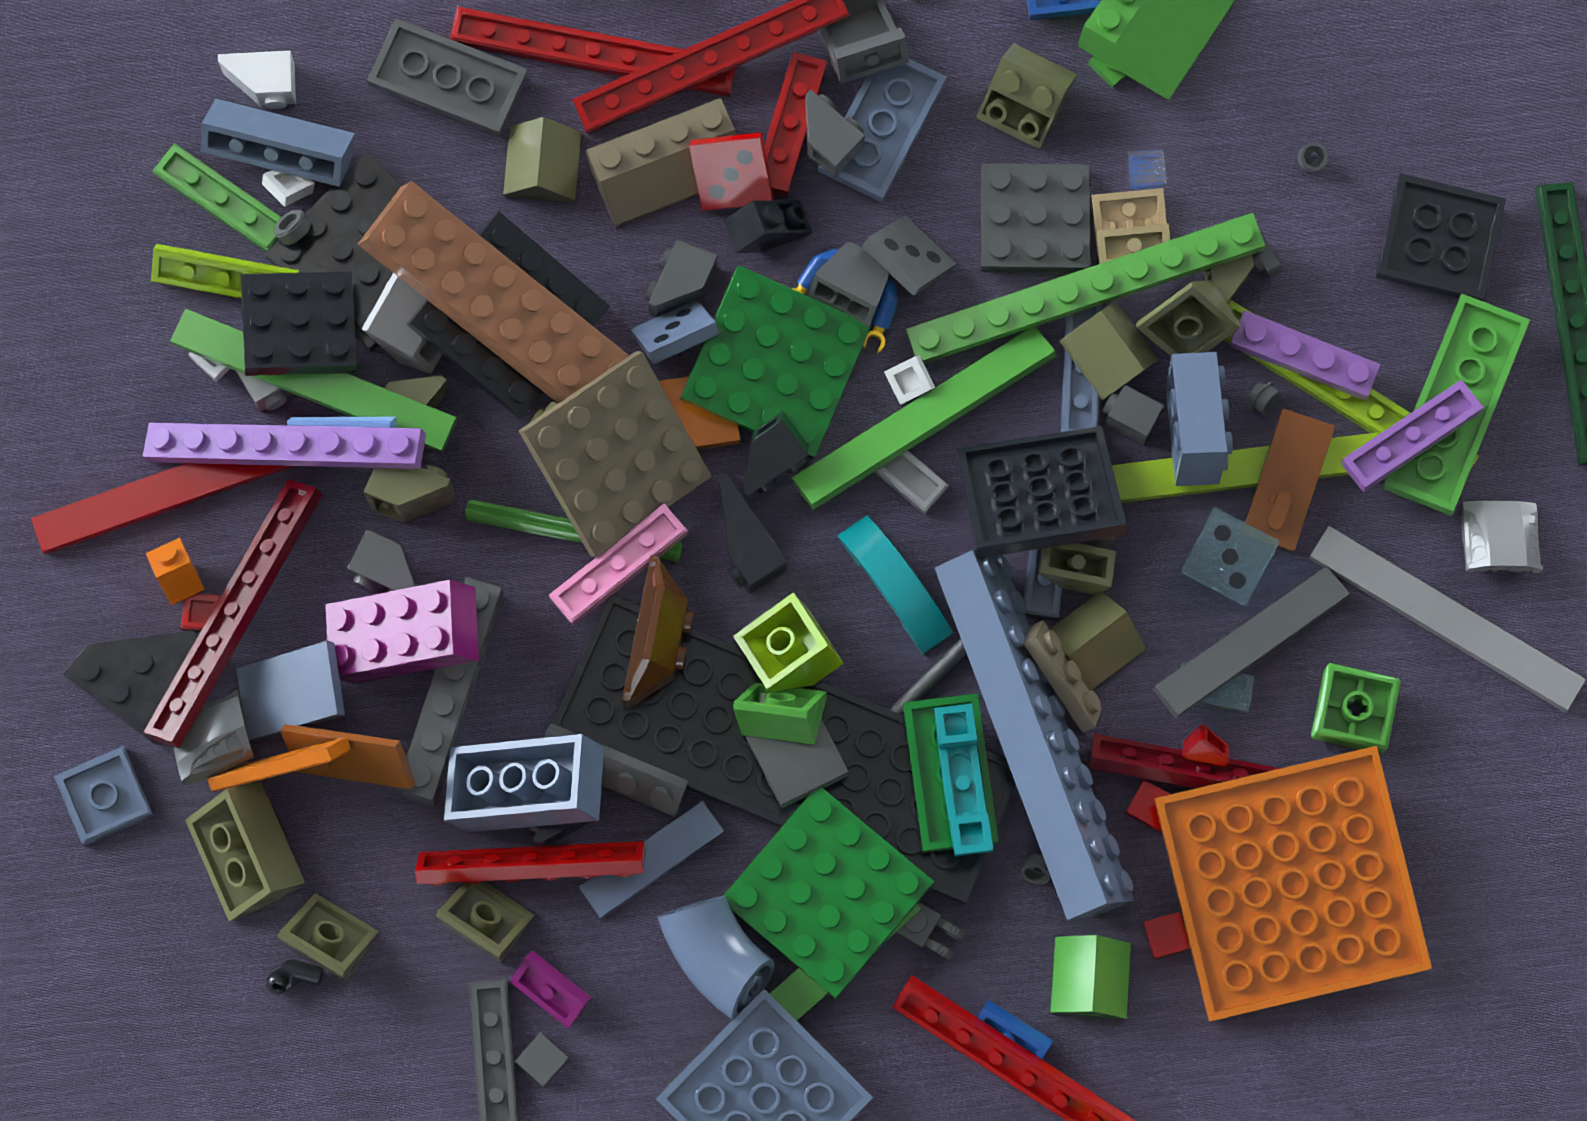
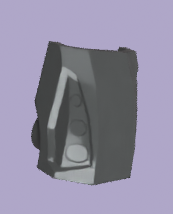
(214, 741)

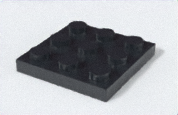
(1440, 237)
(298, 323)

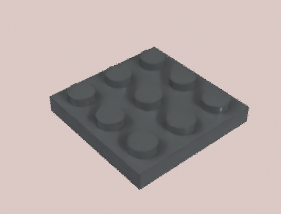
(1035, 217)

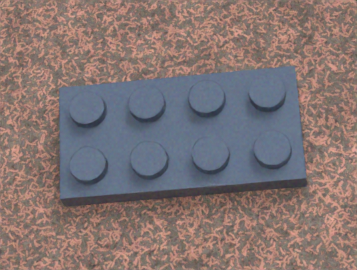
(891, 113)

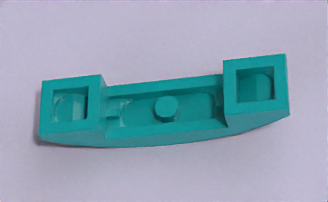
(896, 583)
(962, 780)

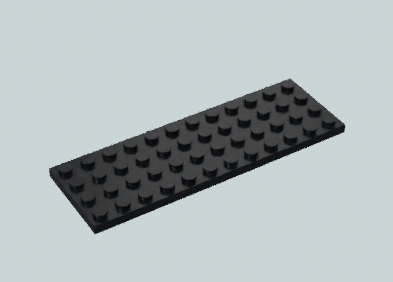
(696, 736)

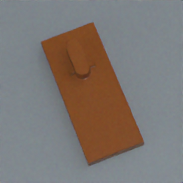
(1289, 477)
(368, 761)

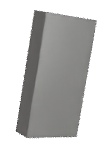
(913, 481)

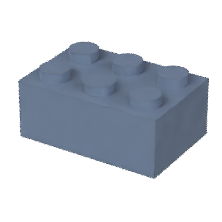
(1197, 418)

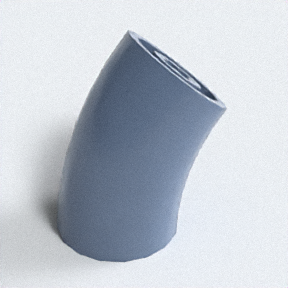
(716, 954)

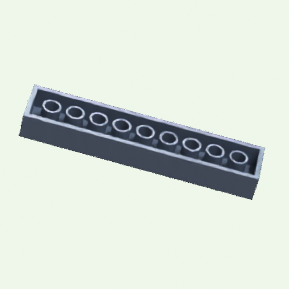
(1035, 737)

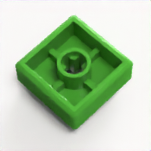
(1376, 696)

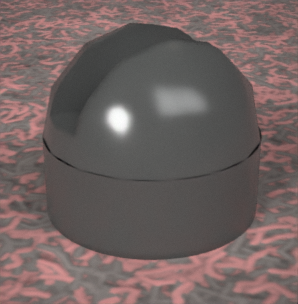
(1316, 164)
(1034, 875)

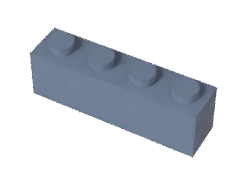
(277, 142)

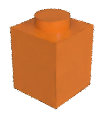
(175, 571)

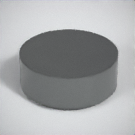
(292, 227)

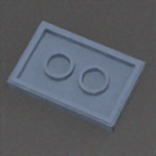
(290, 690)

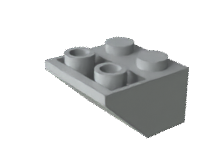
(389, 329)

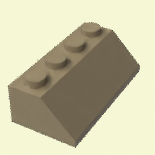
(654, 164)

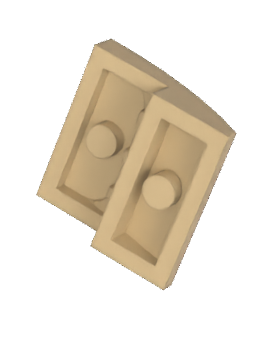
(1128, 222)

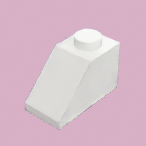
(262, 76)

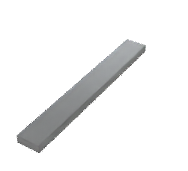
(1447, 619)

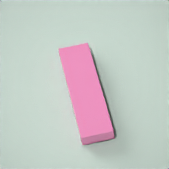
(618, 564)

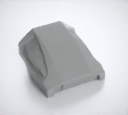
(1500, 536)

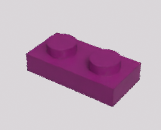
(550, 989)

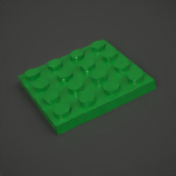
(775, 357)
(827, 891)

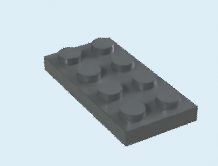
(447, 77)

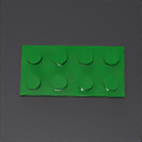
(927, 774)

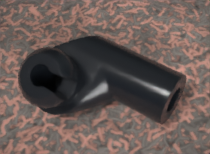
(291, 973)

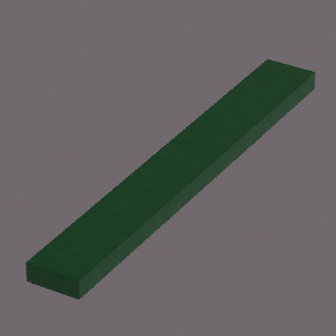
(1569, 295)

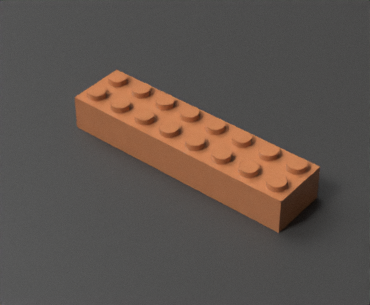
(488, 294)

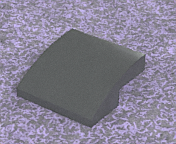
(798, 768)

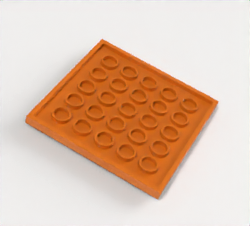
(1292, 883)

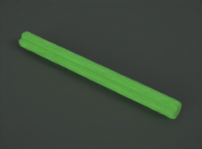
(535, 523)

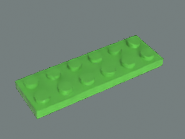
(1480, 352)

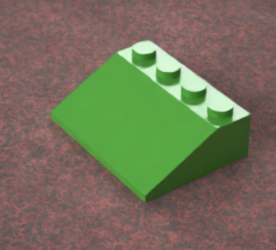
(1152, 38)

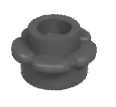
(1264, 398)

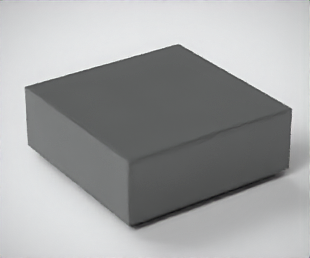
(542, 1060)

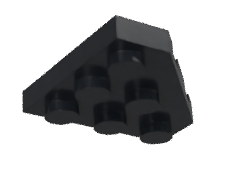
(131, 673)

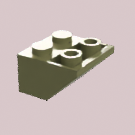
(1026, 95)
(408, 492)

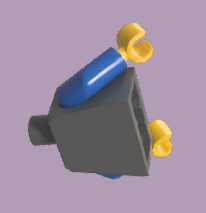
(853, 284)

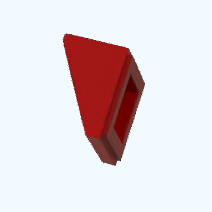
(1205, 747)

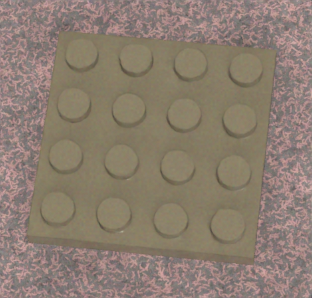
(615, 453)

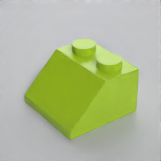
(788, 647)

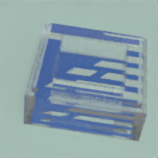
(1146, 169)

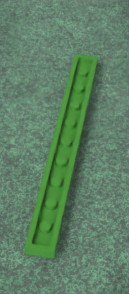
(1086, 288)

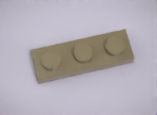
(1063, 676)

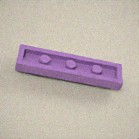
(1305, 355)
(1412, 435)

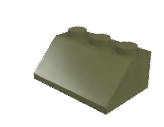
(244, 850)

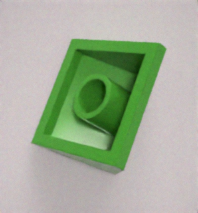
(780, 715)
(1090, 976)

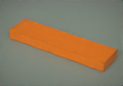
(280, 764)

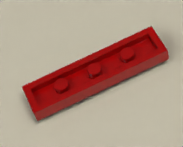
(789, 119)

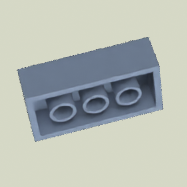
(524, 783)

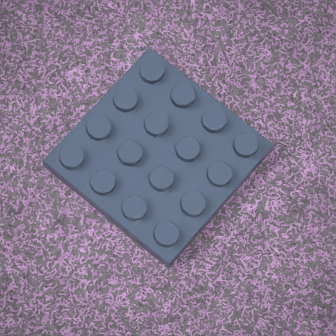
(764, 1071)

